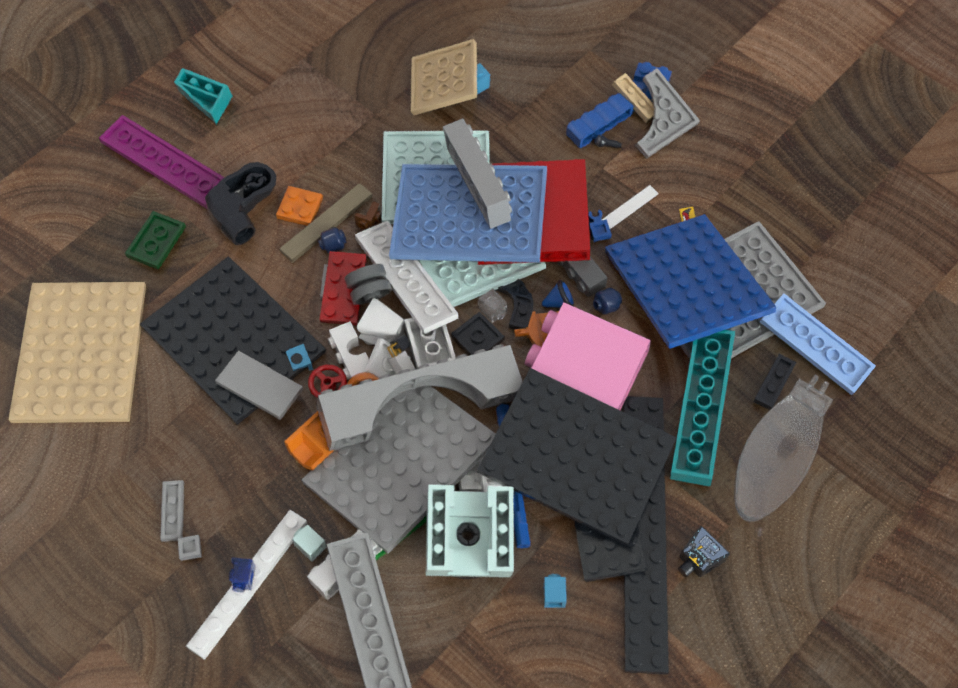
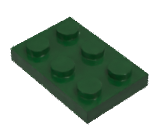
(155, 240)

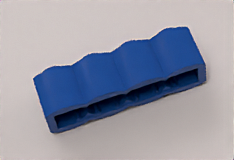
(599, 120)

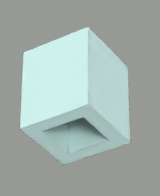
(309, 542)

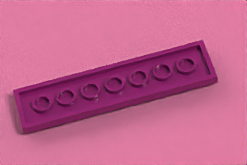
(161, 159)

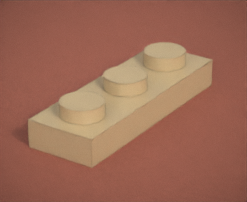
(635, 96)

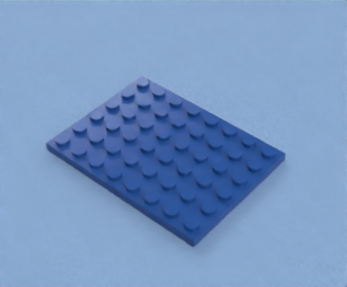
(689, 281)

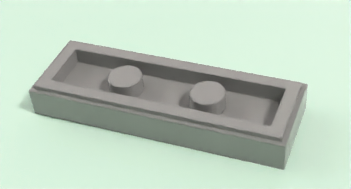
(172, 510)

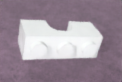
(343, 339)

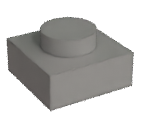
(189, 547)

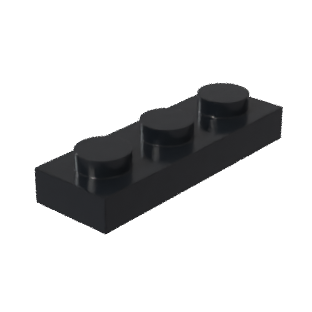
(774, 382)

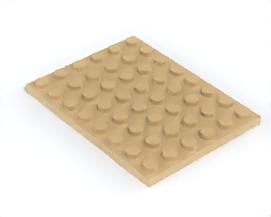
(78, 353)

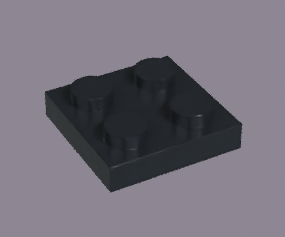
(477, 334)

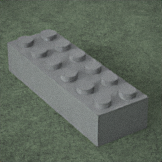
(478, 173)

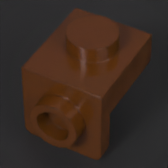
(372, 217)

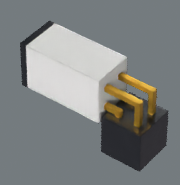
(400, 360)

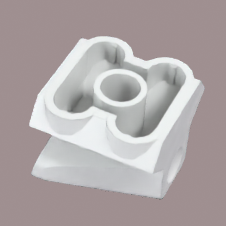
(380, 323)

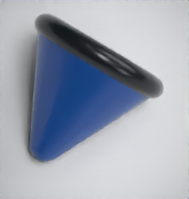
(558, 295)

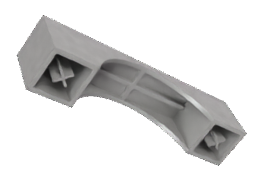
(484, 378)

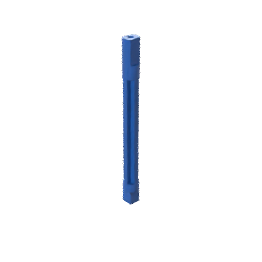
(519, 515)

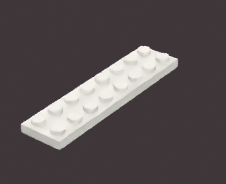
(408, 280)

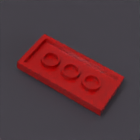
(336, 301)

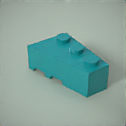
(204, 93)

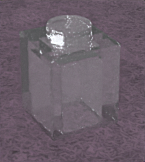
(492, 305)

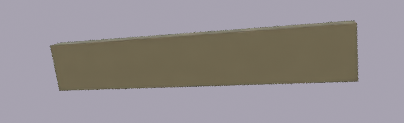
(330, 218)

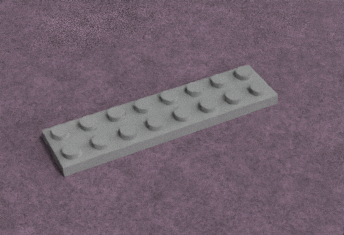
(368, 613)

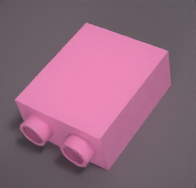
(589, 354)

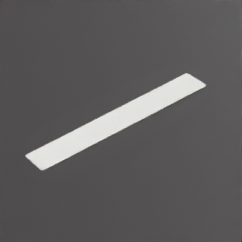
(630, 206)

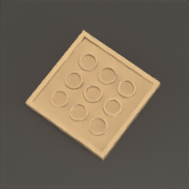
(444, 77)

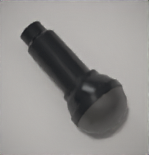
(601, 141)

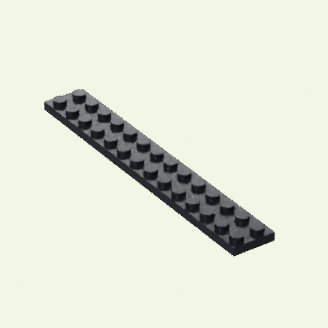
(647, 590)

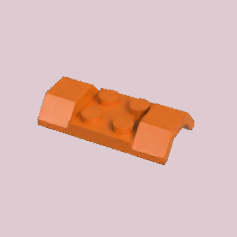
(309, 443)

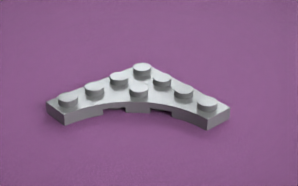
(670, 118)

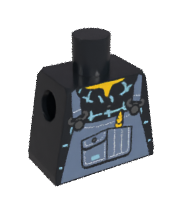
(702, 554)

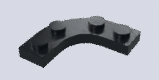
(522, 303)

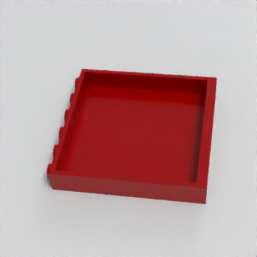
(565, 212)

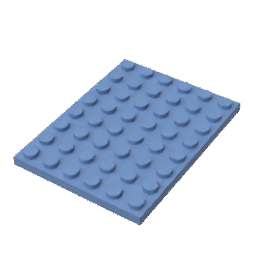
(443, 222)

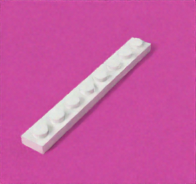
(234, 602)

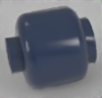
(332, 240)
(607, 301)

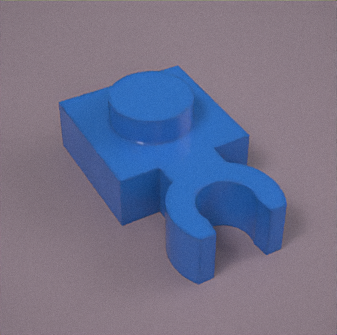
(599, 228)

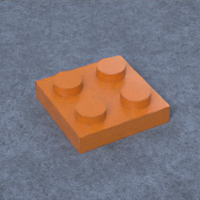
(299, 206)

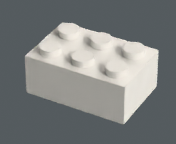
(428, 347)

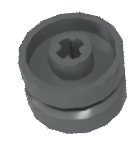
(368, 284)

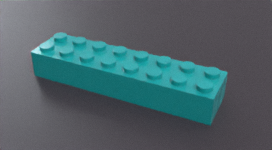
(702, 408)

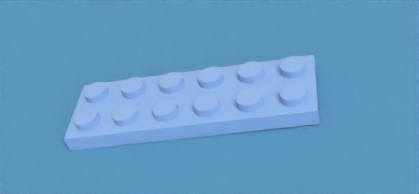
(818, 344)

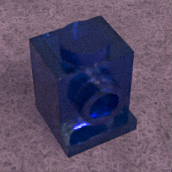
(242, 574)

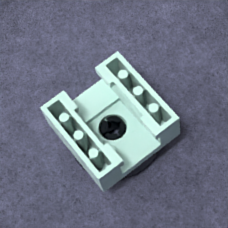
(482, 514)

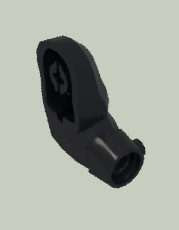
(236, 197)

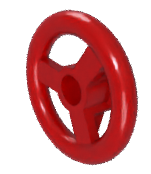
(325, 379)

